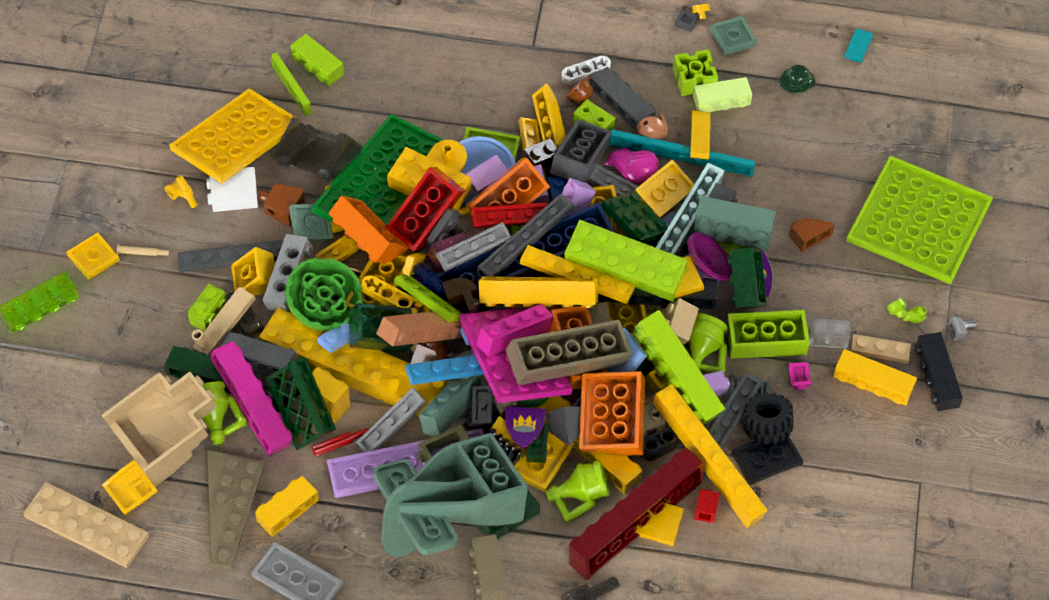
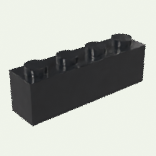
(938, 371)

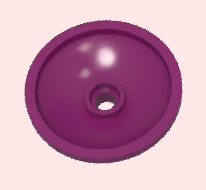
(709, 256)

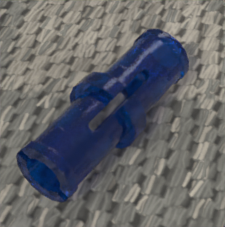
(428, 277)

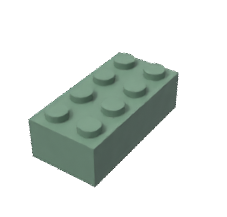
(734, 223)

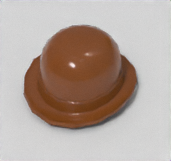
(581, 91)

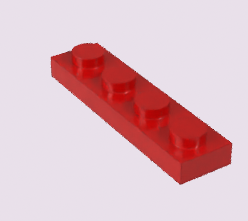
(508, 214)

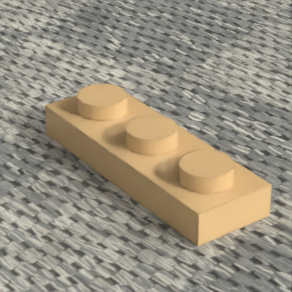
(881, 348)

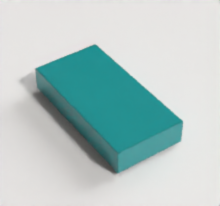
(858, 45)

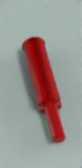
(336, 442)

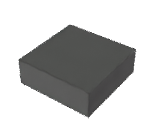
(686, 20)

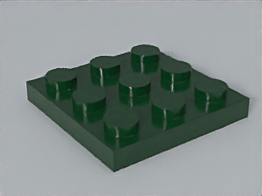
(634, 217)

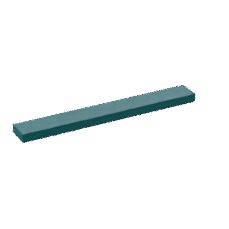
(681, 153)

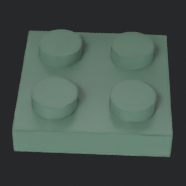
(733, 35)
(309, 224)

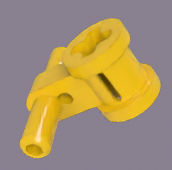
(181, 188)

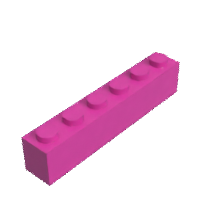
(251, 398)

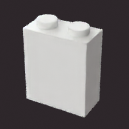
(235, 193)

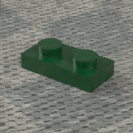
(538, 448)

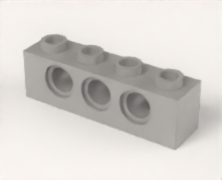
(285, 263)

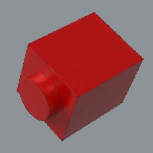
(706, 505)

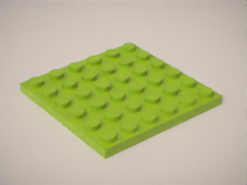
(920, 219)

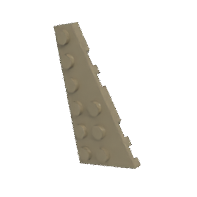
(232, 492)

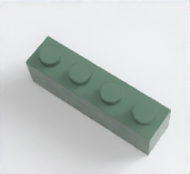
(448, 405)

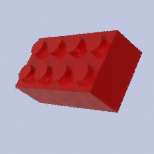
(424, 208)

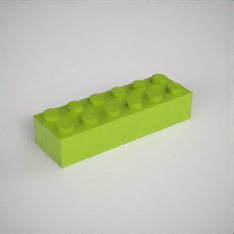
(627, 260)
(677, 366)

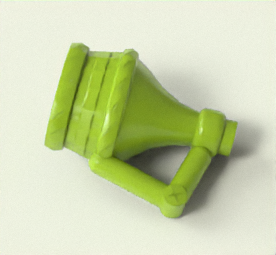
(706, 338)
(215, 417)
(586, 484)

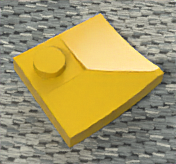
(129, 487)

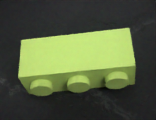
(722, 95)

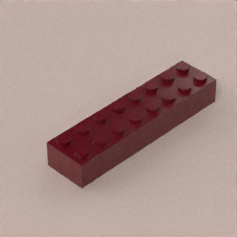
(618, 526)

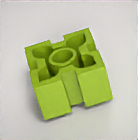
(693, 70)

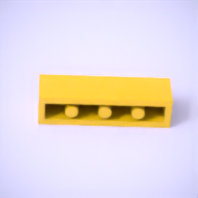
(875, 377)

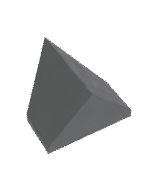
(565, 423)

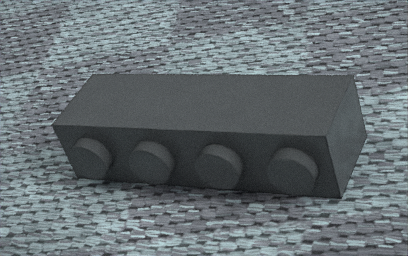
(621, 97)
(261, 355)

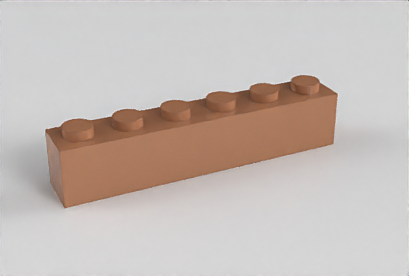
(417, 328)

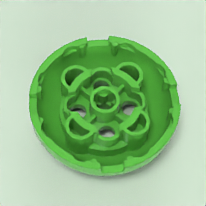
(336, 281)

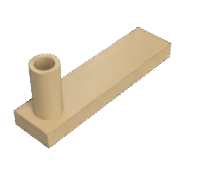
(223, 322)

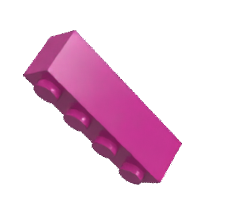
(498, 335)

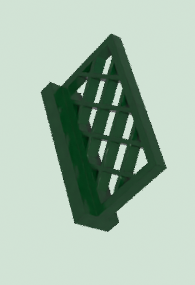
(310, 397)

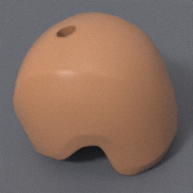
(656, 128)

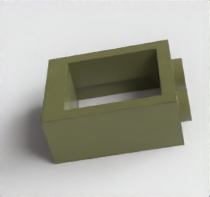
(455, 434)

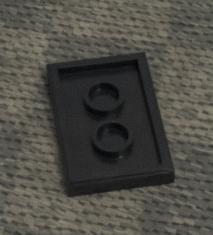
(766, 460)

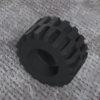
(768, 418)

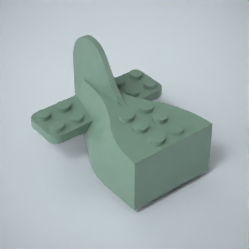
(459, 484)

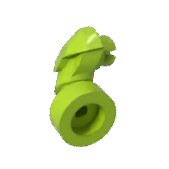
(914, 315)

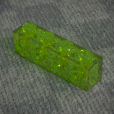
(38, 302)

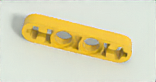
(397, 294)

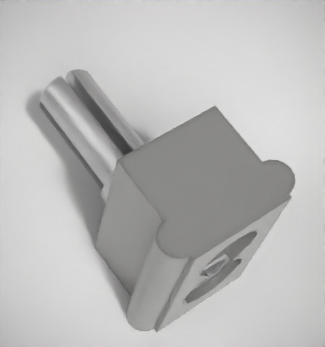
(958, 327)

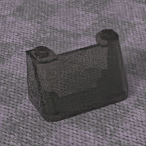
(316, 150)

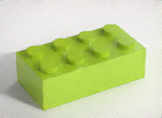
(767, 334)

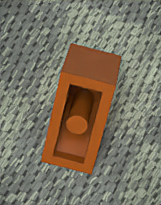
(810, 232)

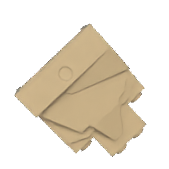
(162, 423)

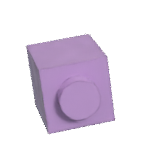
(718, 383)

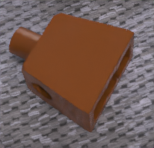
(279, 200)

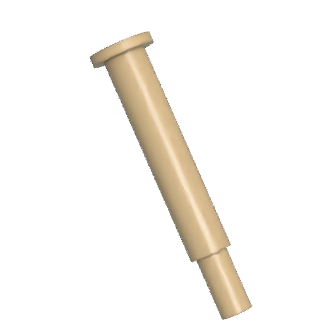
(141, 251)

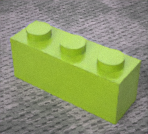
(317, 60)

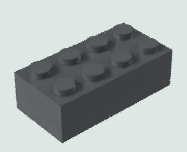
(580, 151)

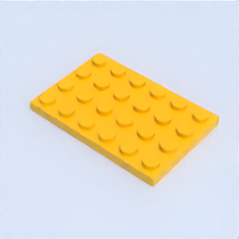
(233, 136)

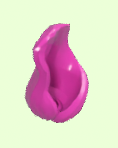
(634, 166)

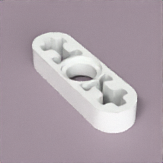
(591, 64)

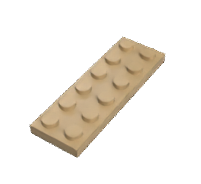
(86, 525)

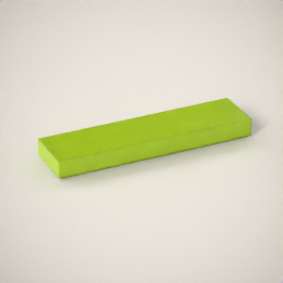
(291, 84)
(428, 298)

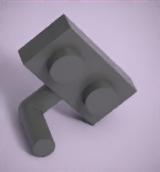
(446, 224)

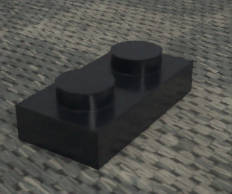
(482, 406)

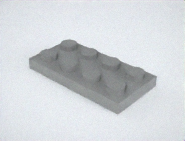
(295, 576)

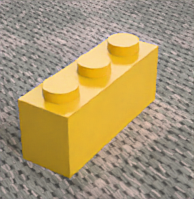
(286, 505)

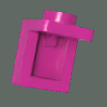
(799, 375)

